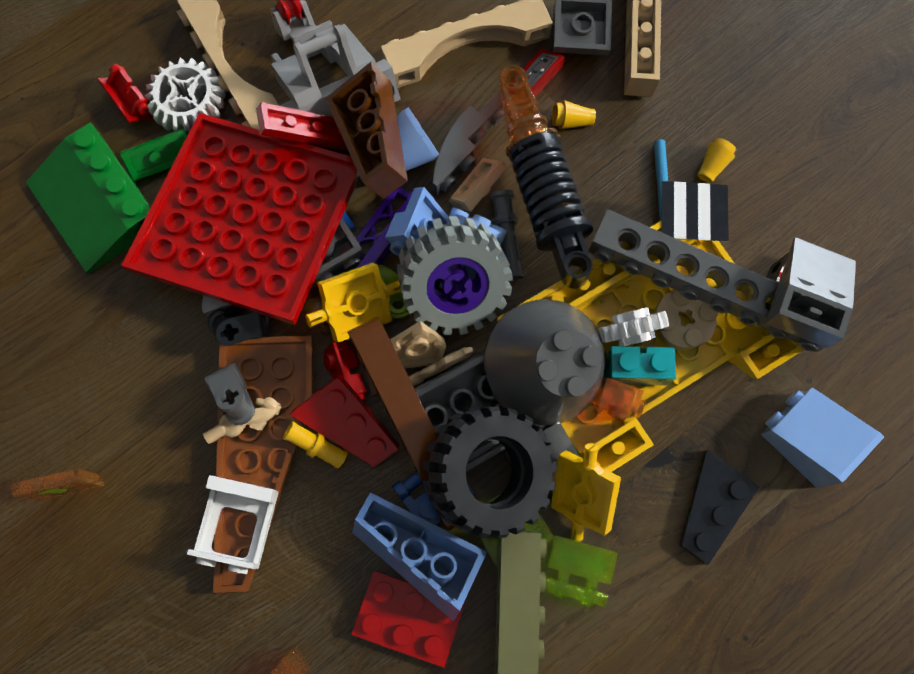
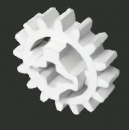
(634, 326)

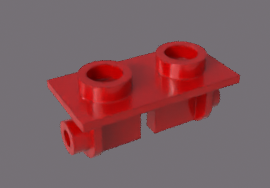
(125, 97)
(339, 360)

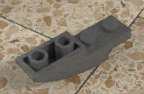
(460, 145)

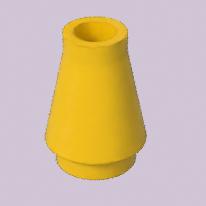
(571, 115)
(717, 157)

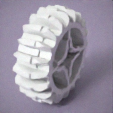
(191, 81)

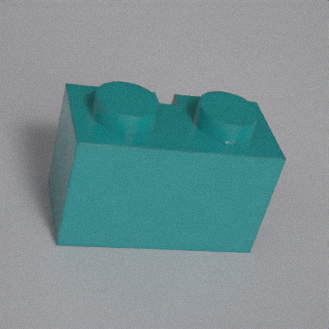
(646, 367)

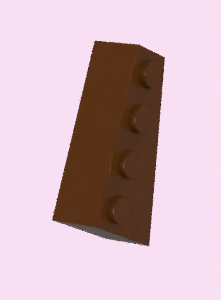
(370, 129)

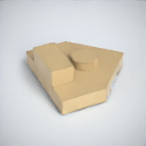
(419, 346)

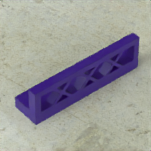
(381, 247)

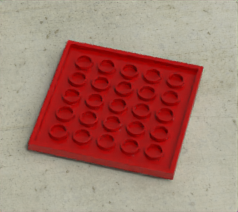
(244, 218)

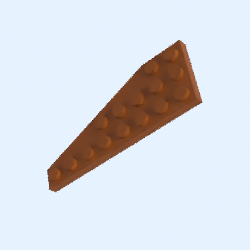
(271, 369)

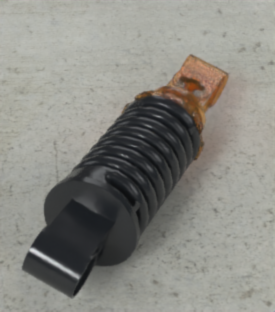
(545, 179)

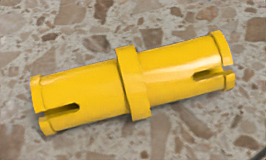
(315, 445)

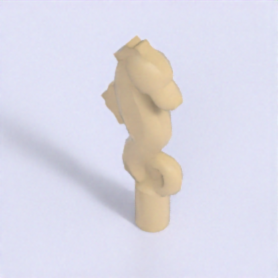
(441, 365)
(261, 416)

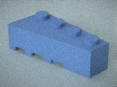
(421, 552)

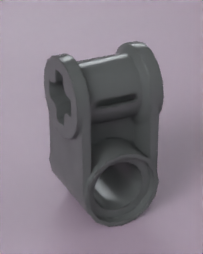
(231, 394)

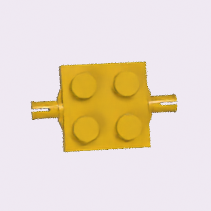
(353, 300)
(585, 492)

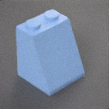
(820, 437)

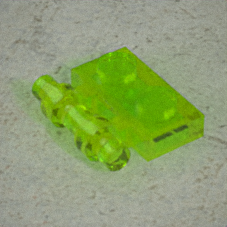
(584, 561)

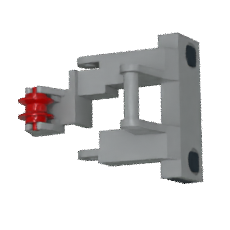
(333, 42)

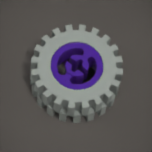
(440, 255)

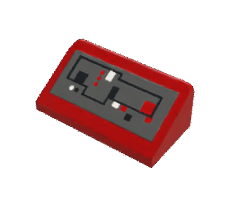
(542, 69)

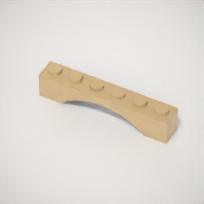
(516, 23)
(208, 26)

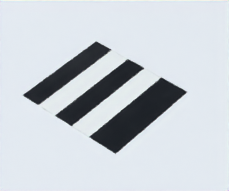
(695, 211)

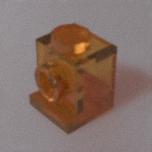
(619, 400)

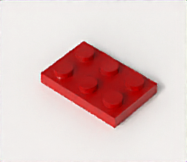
(405, 620)

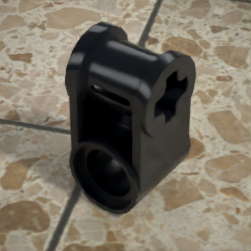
(239, 325)

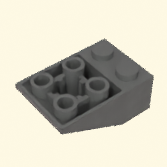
(814, 294)

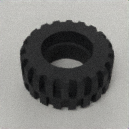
(529, 471)

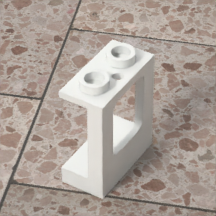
(237, 496)

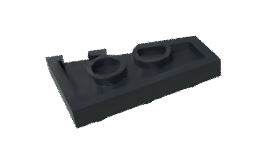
(716, 506)

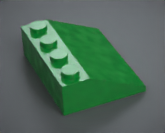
(90, 198)

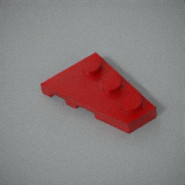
(347, 421)

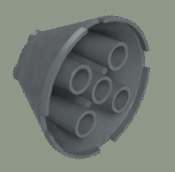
(545, 361)

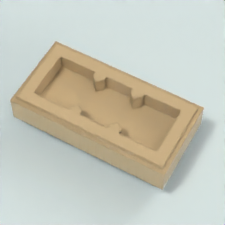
(477, 184)

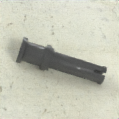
(507, 219)

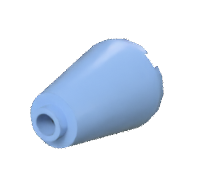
(415, 143)

